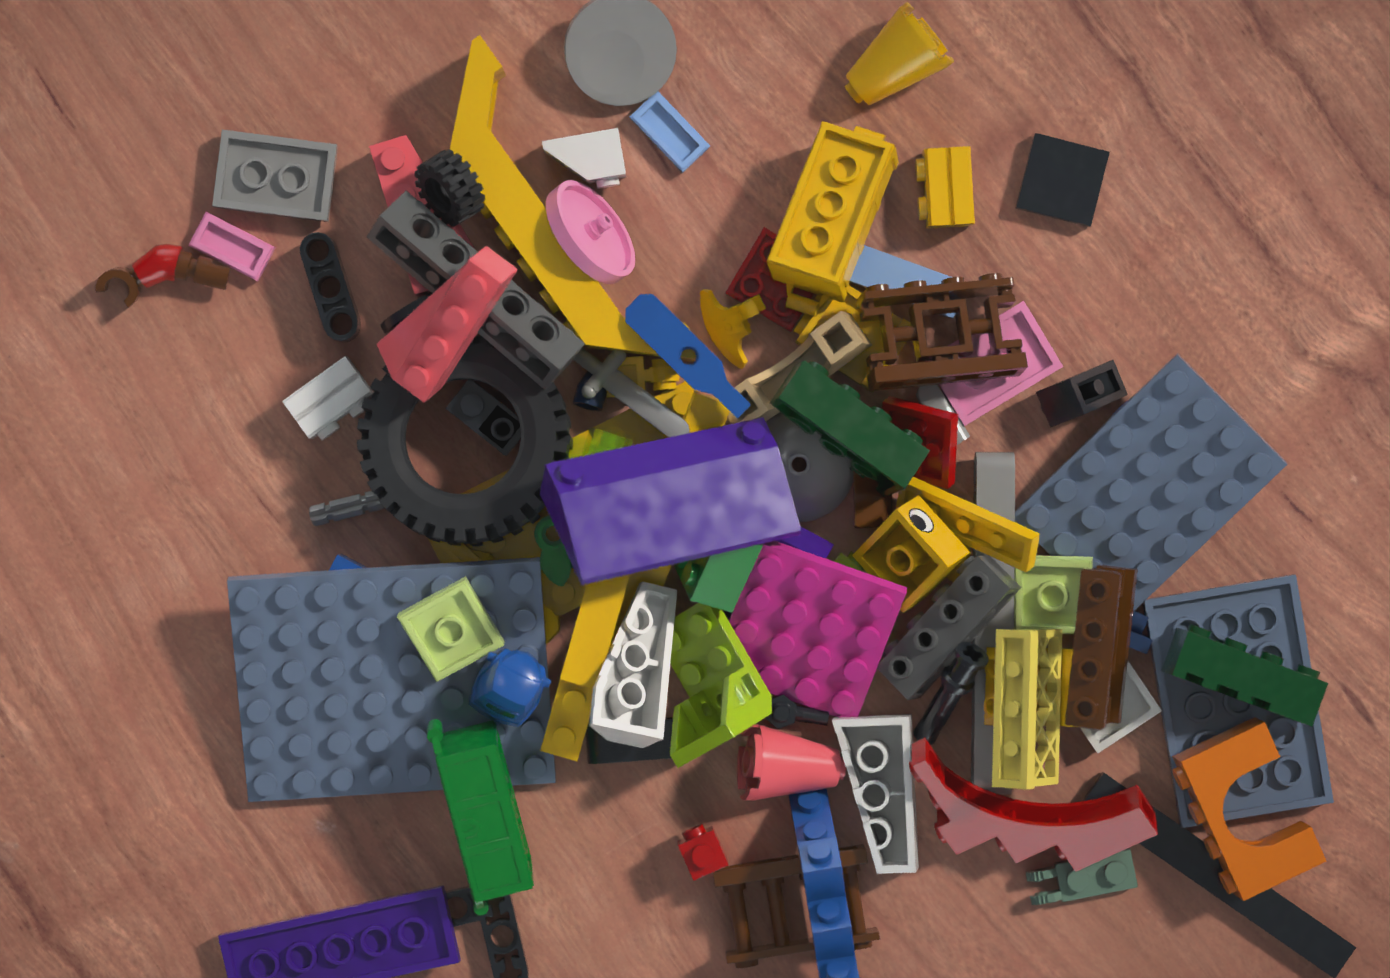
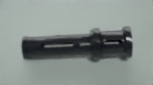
(955, 682)

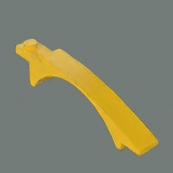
(582, 666)

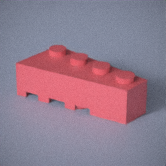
(396, 166)

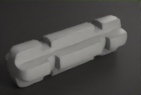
(344, 508)

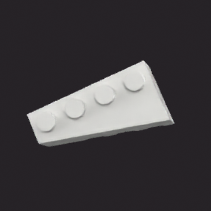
(877, 762)

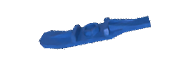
(670, 338)

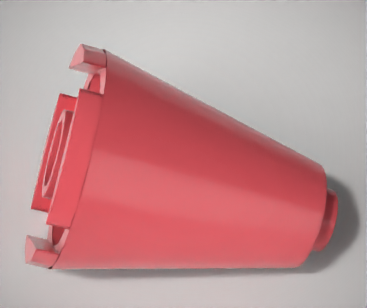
(785, 764)

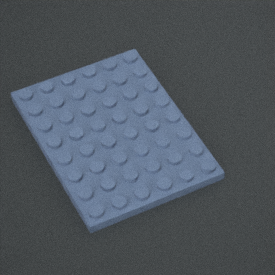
(342, 695)

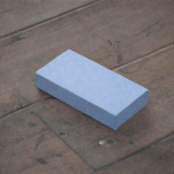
(669, 131)

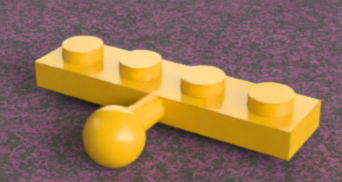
(977, 527)

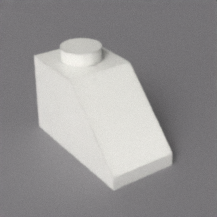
(590, 156)

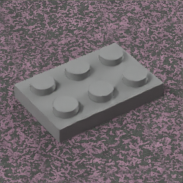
(275, 175)

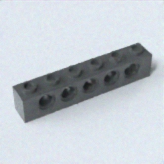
(516, 323)

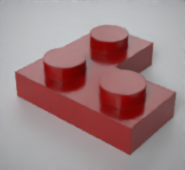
(939, 435)

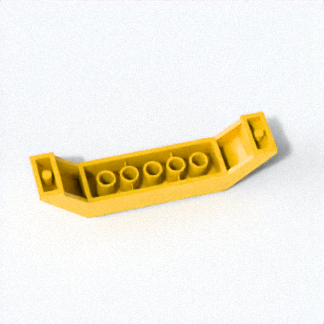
(525, 221)

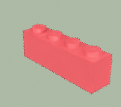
(438, 332)

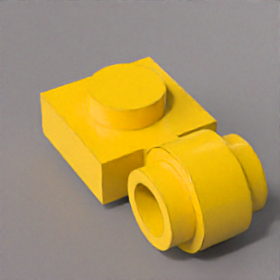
(660, 374)

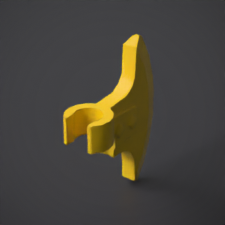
(729, 325)

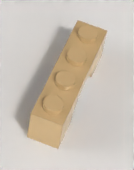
(829, 345)

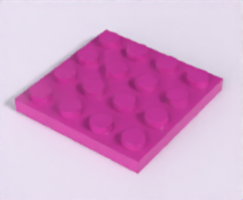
(815, 627)

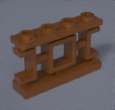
(945, 362)
(1101, 646)

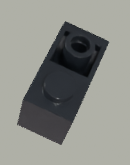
(486, 416)

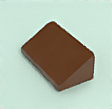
(869, 505)

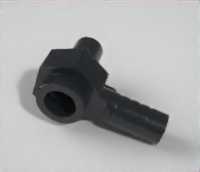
(787, 712)

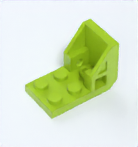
(720, 683)

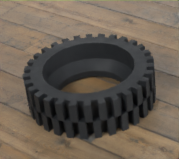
(475, 515)

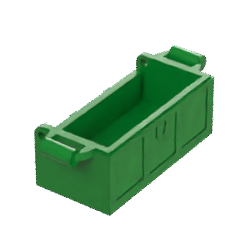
(483, 810)

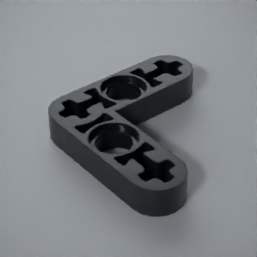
(505, 905)

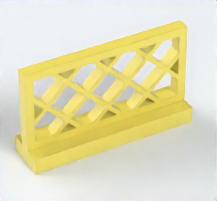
(1015, 715)

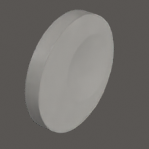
(620, 50)

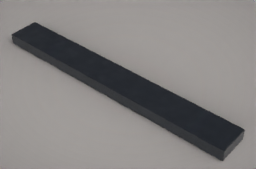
(1267, 909)

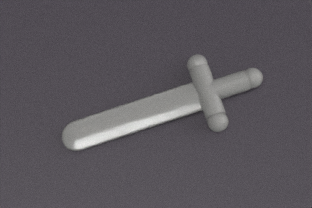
(628, 392)

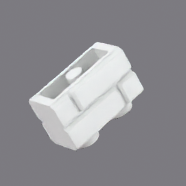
(328, 399)

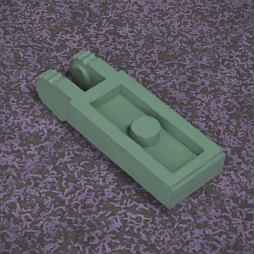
(1100, 878)

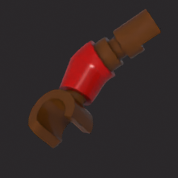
(163, 264)

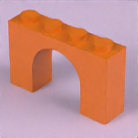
(1207, 775)

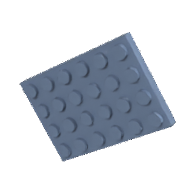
(1153, 480)
(1267, 619)

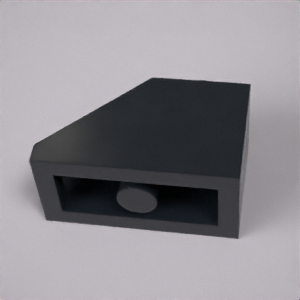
(1081, 393)

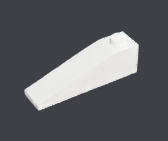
(634, 679)

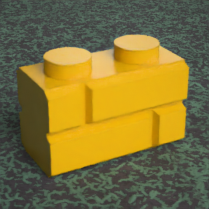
(946, 187)

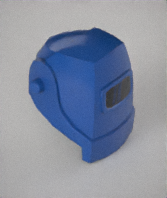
(508, 687)

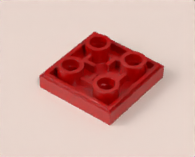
(755, 279)

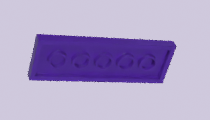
(351, 941)

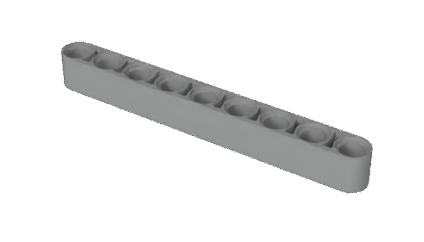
(996, 493)

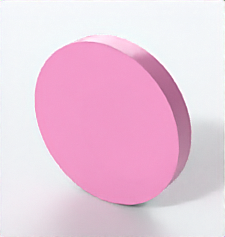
(590, 232)

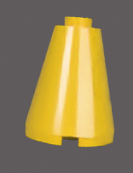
(897, 58)

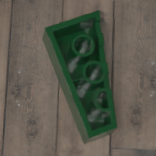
(850, 427)
(1244, 676)

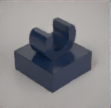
(1137, 639)

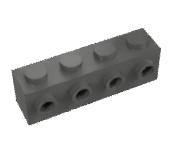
(955, 617)

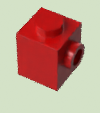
(702, 851)

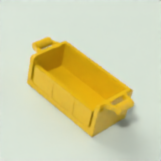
(831, 214)

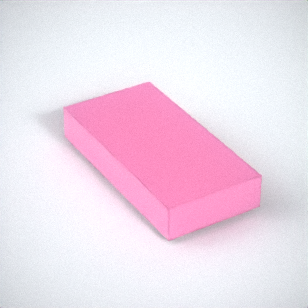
(232, 246)

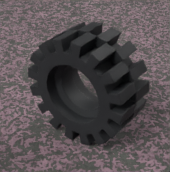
(449, 187)

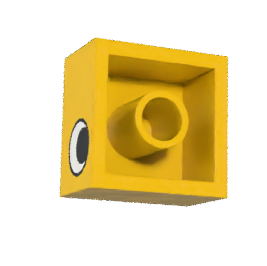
(912, 551)

